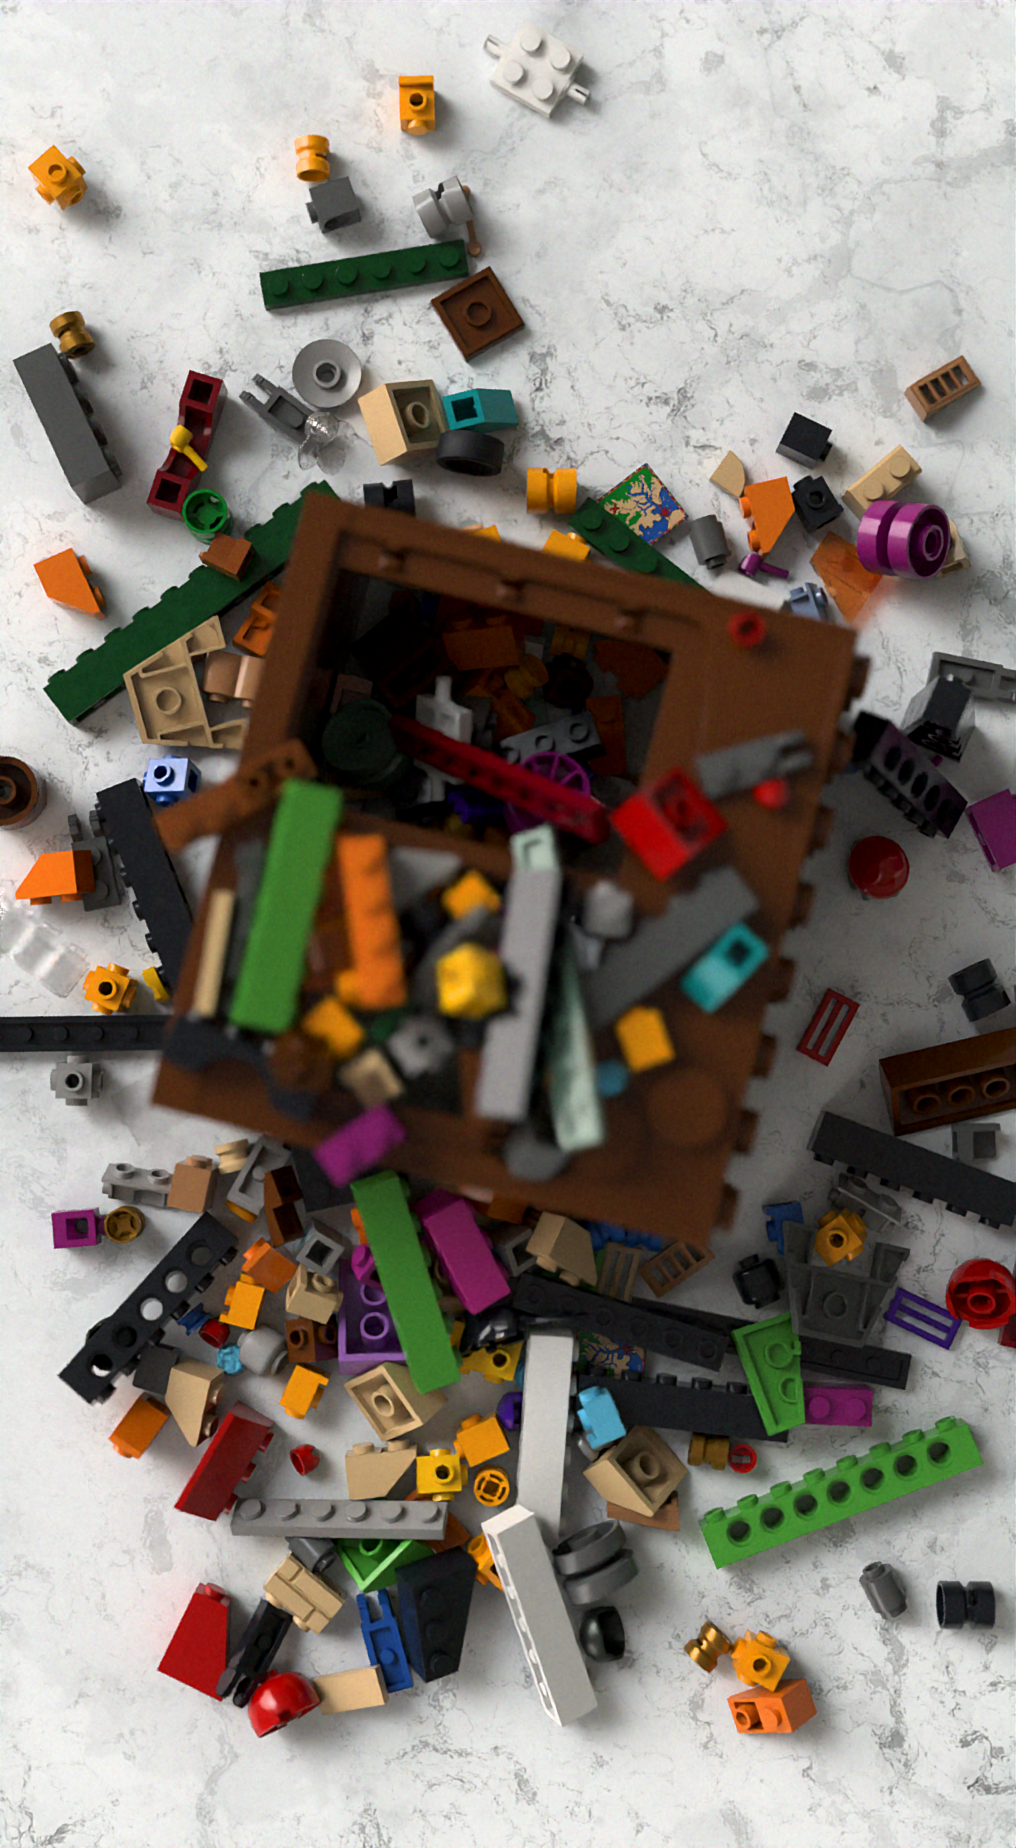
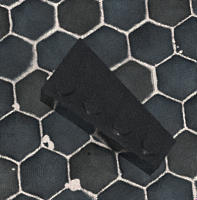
(941, 717)

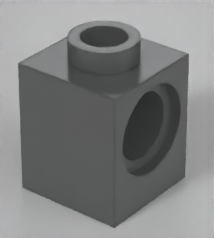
(333, 205)

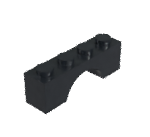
(196, 1045)

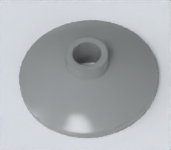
(321, 358)

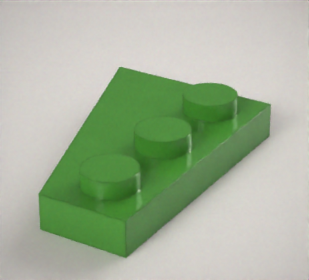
(773, 1371)

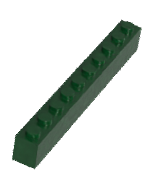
(208, 593)

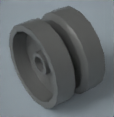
(595, 1562)

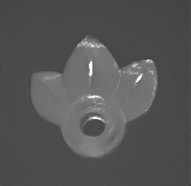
(326, 443)

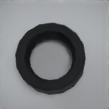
(470, 453)

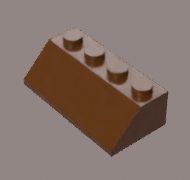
(950, 1082)

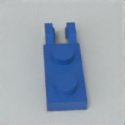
(385, 1643)

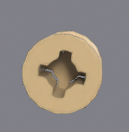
(232, 1155)

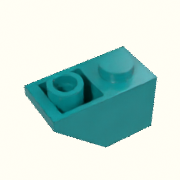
(480, 410)
(723, 967)

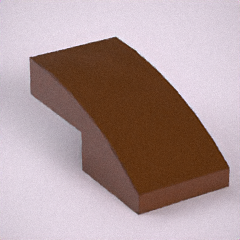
(280, 1193)

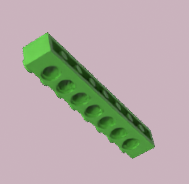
(959, 1456)

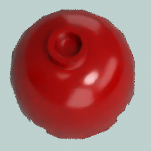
(981, 1293)
(280, 1701)

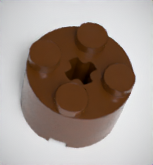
(27, 797)

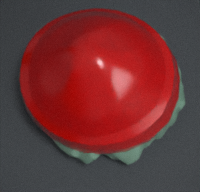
(877, 867)

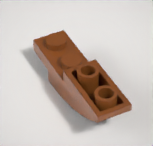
(234, 798)

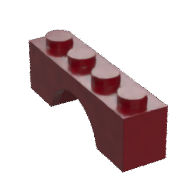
(200, 414)

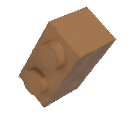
(193, 1184)

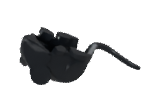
(500, 1326)

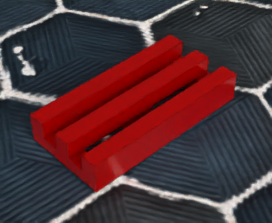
(813, 1053)

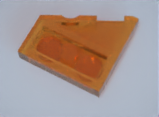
(843, 575)

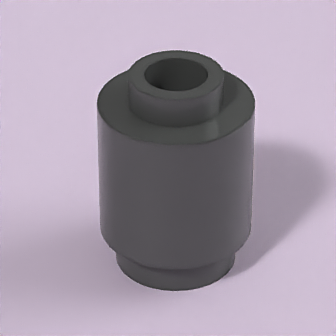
(709, 542)
(313, 1552)
(883, 1590)

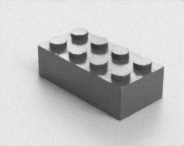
(67, 423)

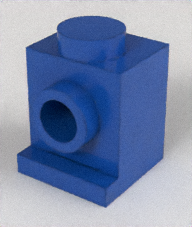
(781, 1211)

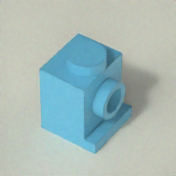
(600, 1416)

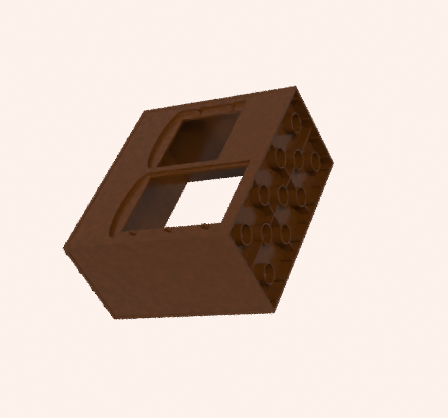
(712, 701)

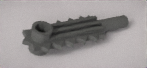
(253, 863)

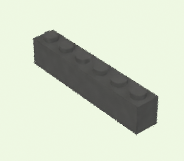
(663, 945)

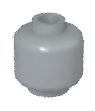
(263, 1351)

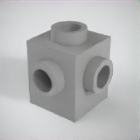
(408, 1050)
(90, 1080)

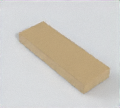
(216, 953)

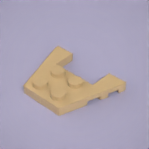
(169, 699)

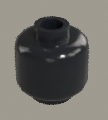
(758, 1281)

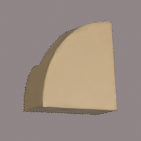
(730, 476)

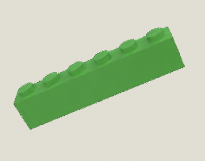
(287, 906)
(406, 1280)

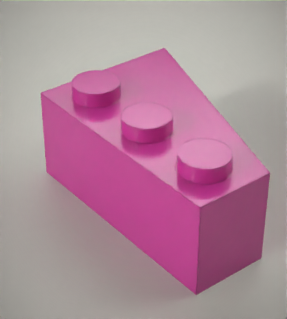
(461, 1249)

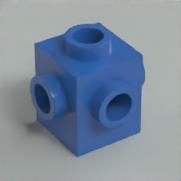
(171, 780)

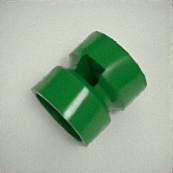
(206, 514)

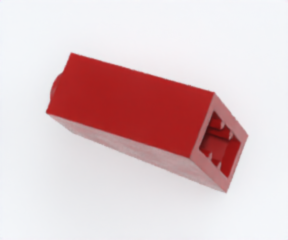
(201, 1641)

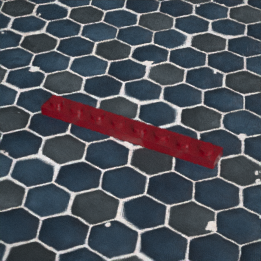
(501, 778)

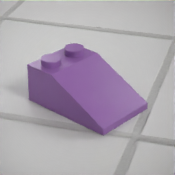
(365, 1326)

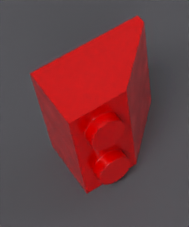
(669, 822)

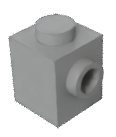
(607, 911)

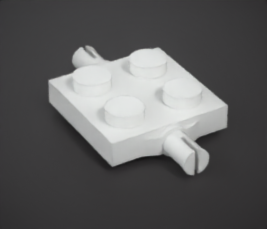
(537, 69)
(443, 715)

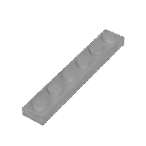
(340, 1518)

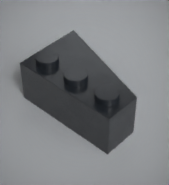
(319, 1186)
(435, 1610)

